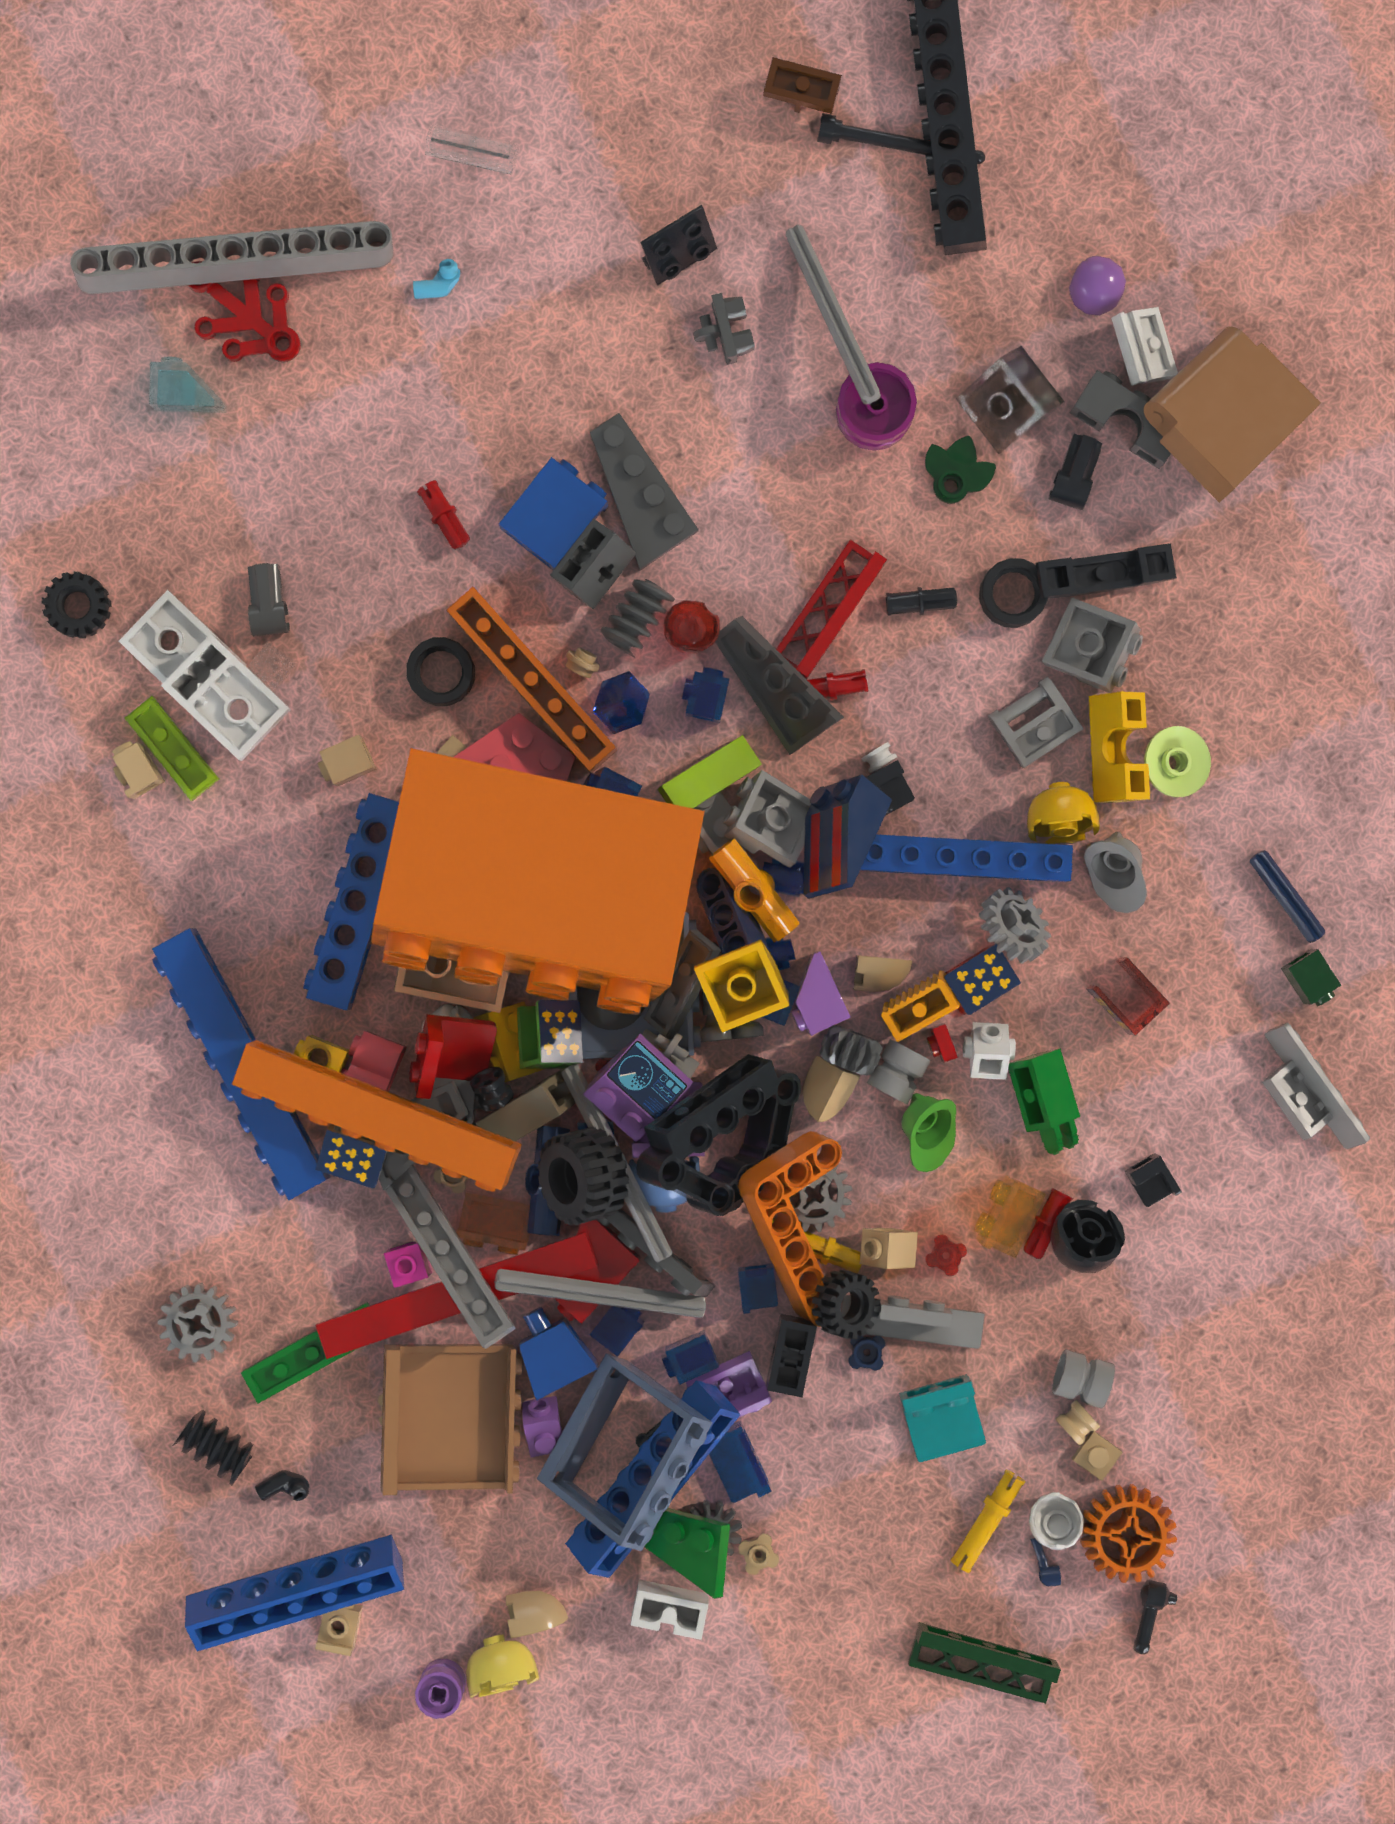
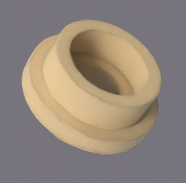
(582, 662)

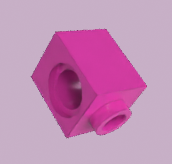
(407, 1264)

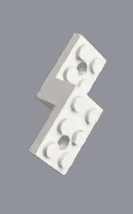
(204, 675)

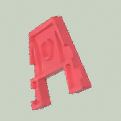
(522, 748)

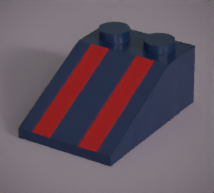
(840, 833)

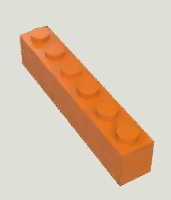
(531, 680)

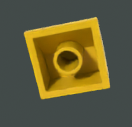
(742, 985)

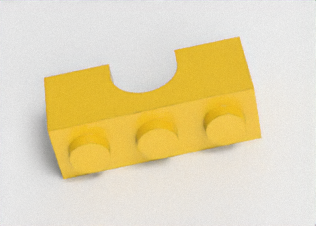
(1111, 722)

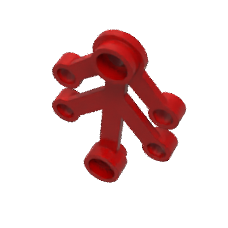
(250, 318)

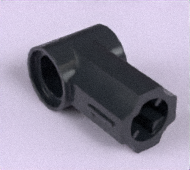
(1074, 479)

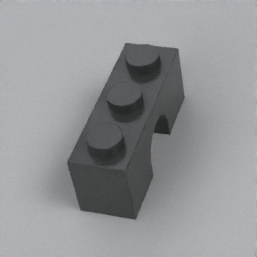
(1106, 398)

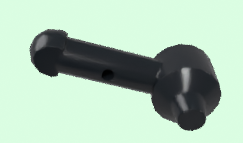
(1154, 1598)

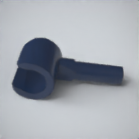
(1048, 1574)

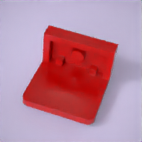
(450, 1050)

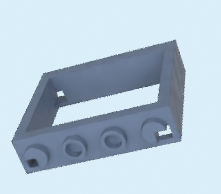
(584, 1429)

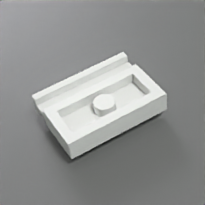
(1144, 346)

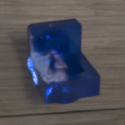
(617, 1328)

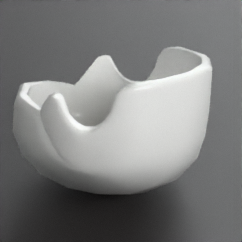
(1056, 1521)

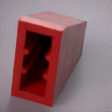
(613, 1261)

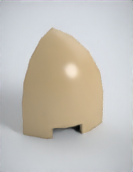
(879, 973)
(827, 1089)
(533, 1613)

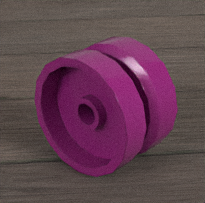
(882, 427)

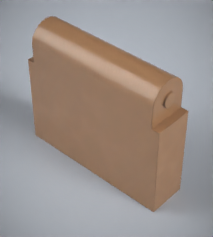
(1228, 410)

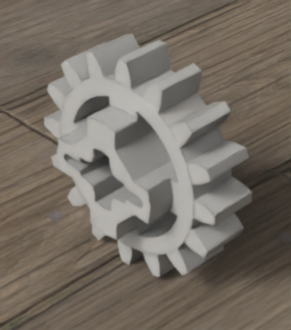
(1015, 925)
(826, 1202)
(211, 1328)

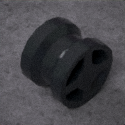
(491, 1088)

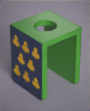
(550, 1034)

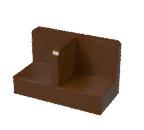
(802, 85)

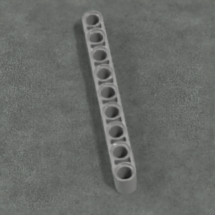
(216, 250)

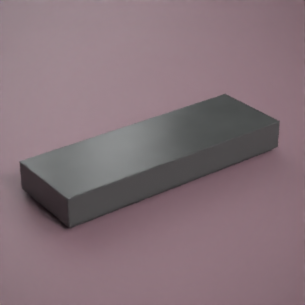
(673, 1005)

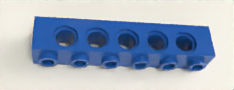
(969, 858)
(320, 985)
(594, 1548)
(294, 1593)

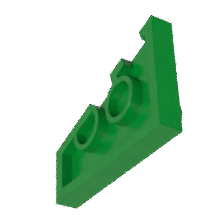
(693, 1548)

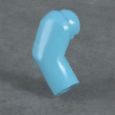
(441, 284)

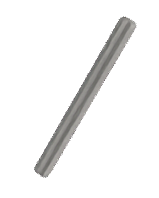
(833, 314)
(635, 1199)
(599, 1293)

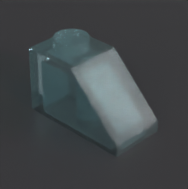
(179, 389)

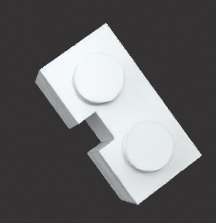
(670, 1605)

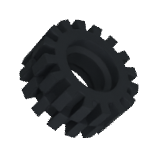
(56, 598)
(861, 1306)

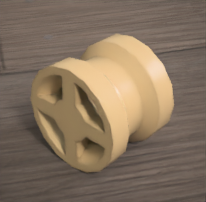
(1077, 1422)

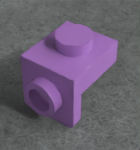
(541, 1425)

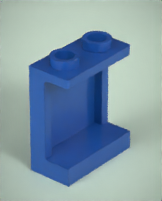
(553, 512)

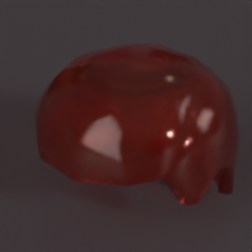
(679, 624)

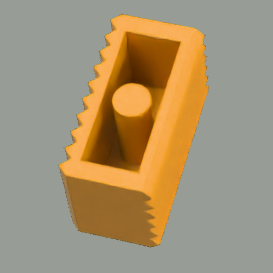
(919, 1006)

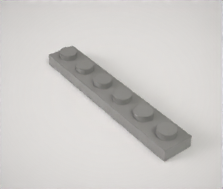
(449, 1258)

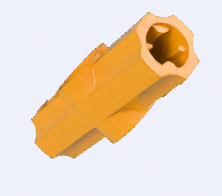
(740, 874)

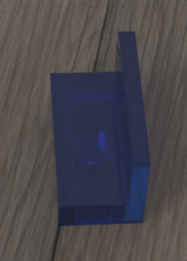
(739, 1465)

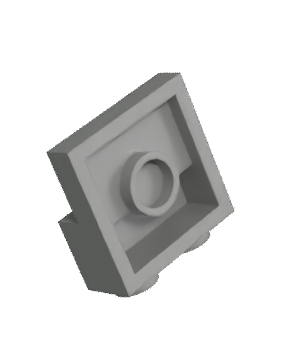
(1093, 645)
(769, 818)

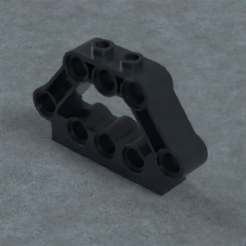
(743, 1089)

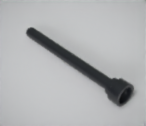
(833, 130)

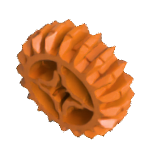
(1142, 1536)

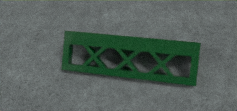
(985, 1654)

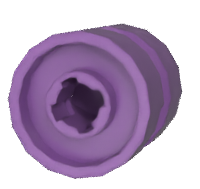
(440, 1688)

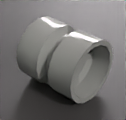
(898, 1071)
(1089, 1380)

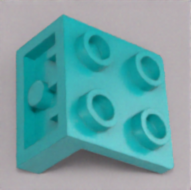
(942, 1418)

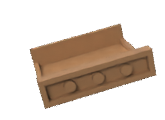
(449, 1417)

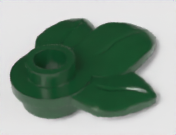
(959, 466)

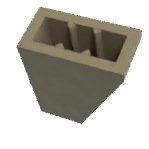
(530, 1109)

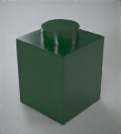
(1311, 978)

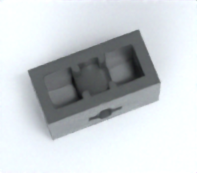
(593, 563)

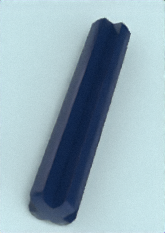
(1287, 896)

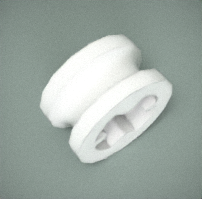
(879, 757)

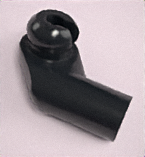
(286, 1482)

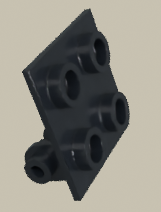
(678, 245)

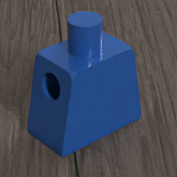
(553, 1354)

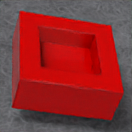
(941, 1043)

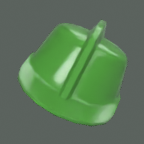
(930, 1129)

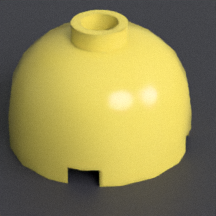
(499, 1667)

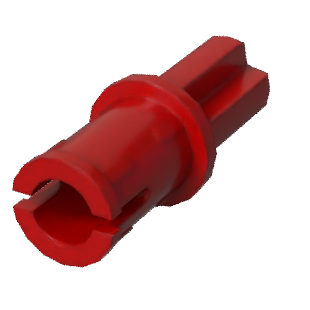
(444, 515)
(1040, 1234)

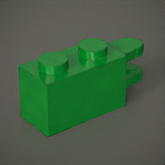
(1046, 1099)

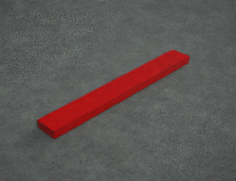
(435, 1303)

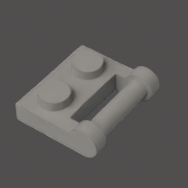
(1041, 733)

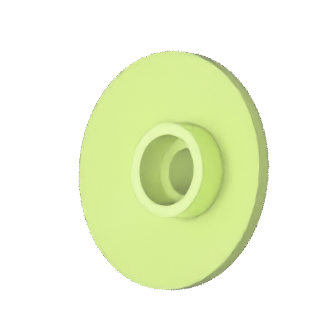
(1191, 758)

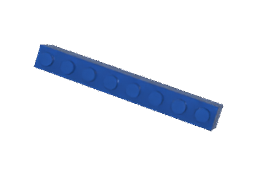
(225, 1033)

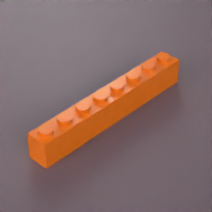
(376, 1115)

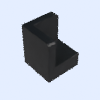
(893, 785)
(1152, 1180)

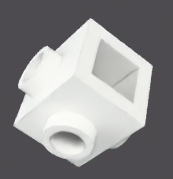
(989, 1043)

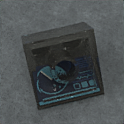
(1009, 399)

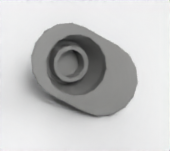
(1117, 872)

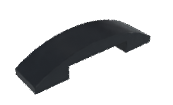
(1105, 572)

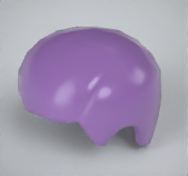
(1097, 285)

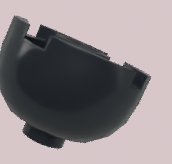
(1086, 1237)

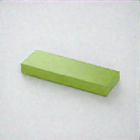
(172, 748)
(711, 775)

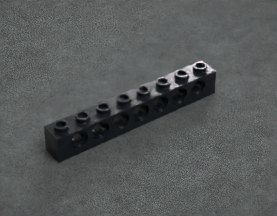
(969, 233)

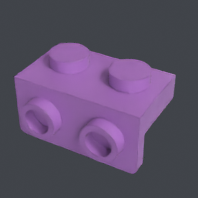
(740, 1383)

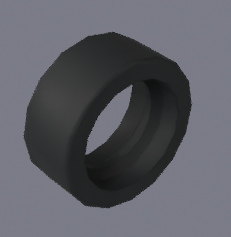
(986, 599)
(428, 647)

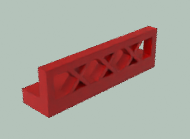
(843, 610)

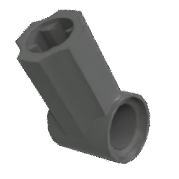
(267, 602)

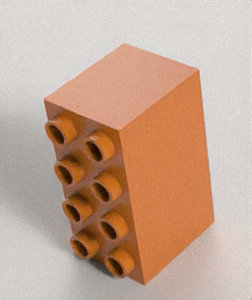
(536, 881)

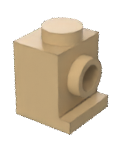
(136, 769)
(337, 1640)

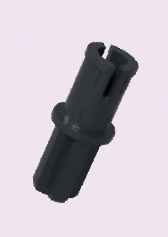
(921, 601)

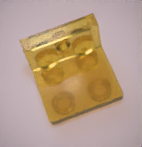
(1009, 1216)

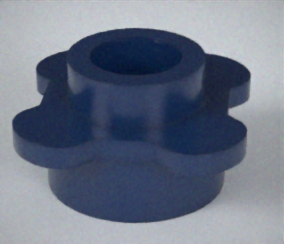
(872, 1360)

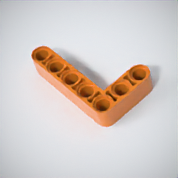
(787, 1228)

